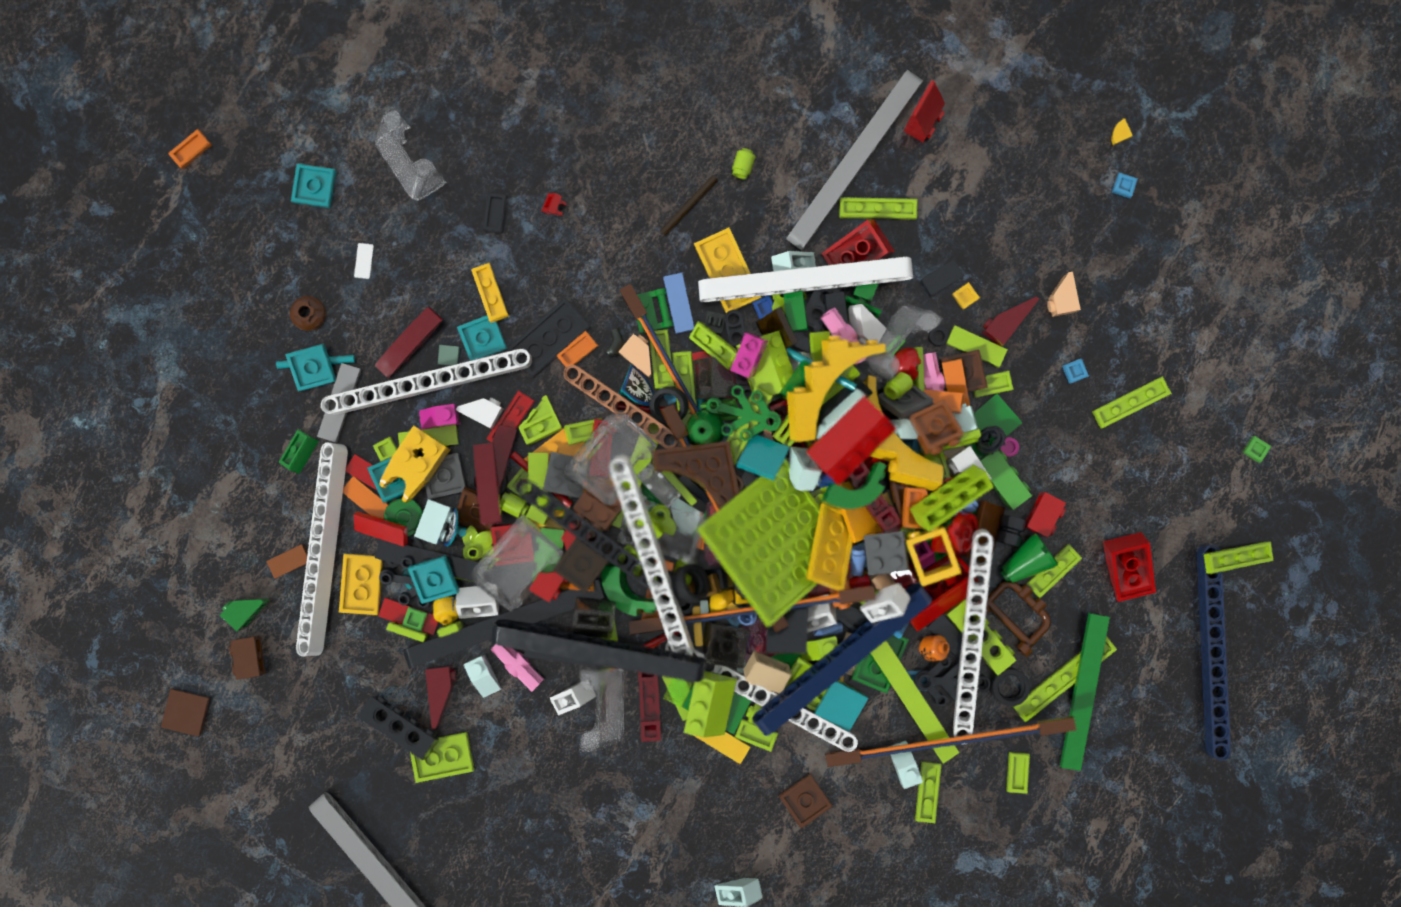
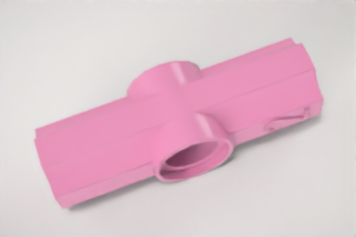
(838, 326)
(932, 376)
(518, 666)

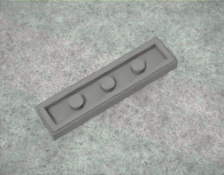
(345, 381)

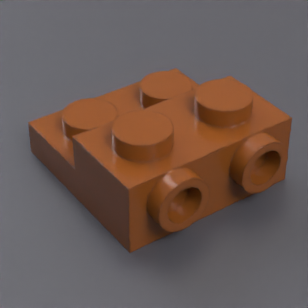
(936, 428)
(597, 512)

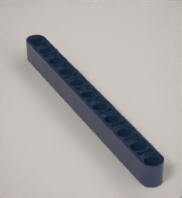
(1219, 660)
(836, 664)

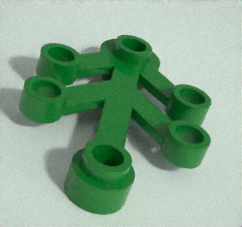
(747, 414)

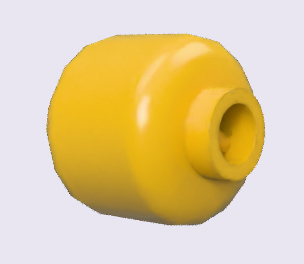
(445, 610)

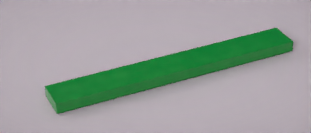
(1085, 690)

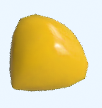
(722, 600)

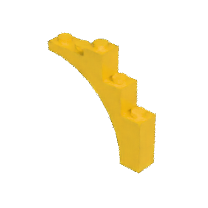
(819, 376)
(904, 463)

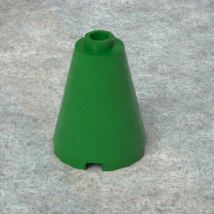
(712, 424)
(1028, 560)

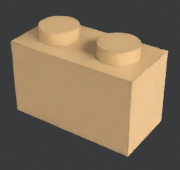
(767, 672)

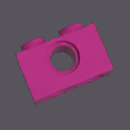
(749, 355)

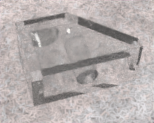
(658, 485)

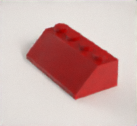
(851, 440)
(944, 593)

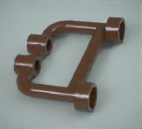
(1037, 606)

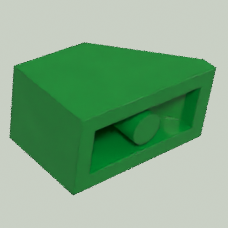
(242, 612)

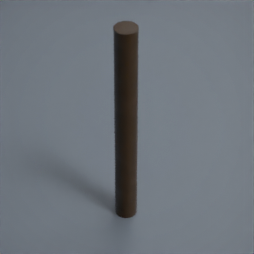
(688, 205)

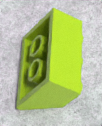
(774, 366)
(710, 705)

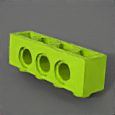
(951, 497)
(998, 662)

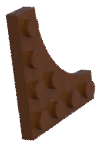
(706, 464)

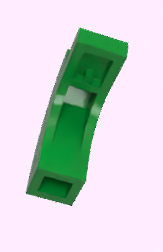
(847, 499)
(618, 591)

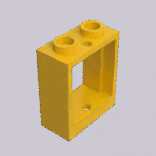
(938, 573)

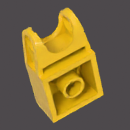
(414, 469)

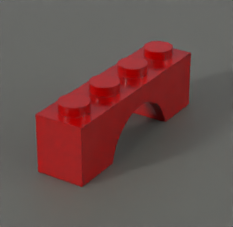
(547, 583)

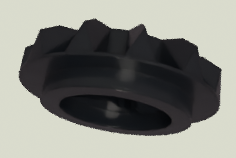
(999, 440)

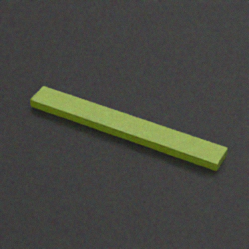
(912, 699)

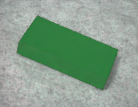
(796, 311)

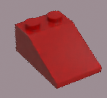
(926, 113)
(860, 245)
(1130, 566)

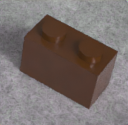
(247, 657)

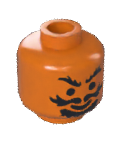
(934, 648)

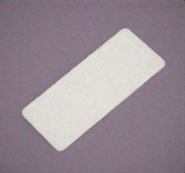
(363, 261)

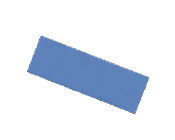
(678, 303)

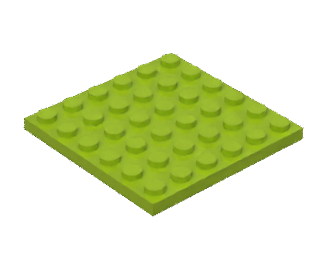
(766, 542)

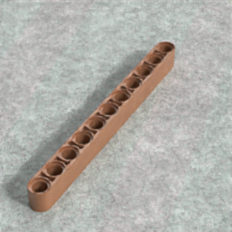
(631, 409)

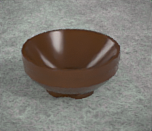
(316, 317)

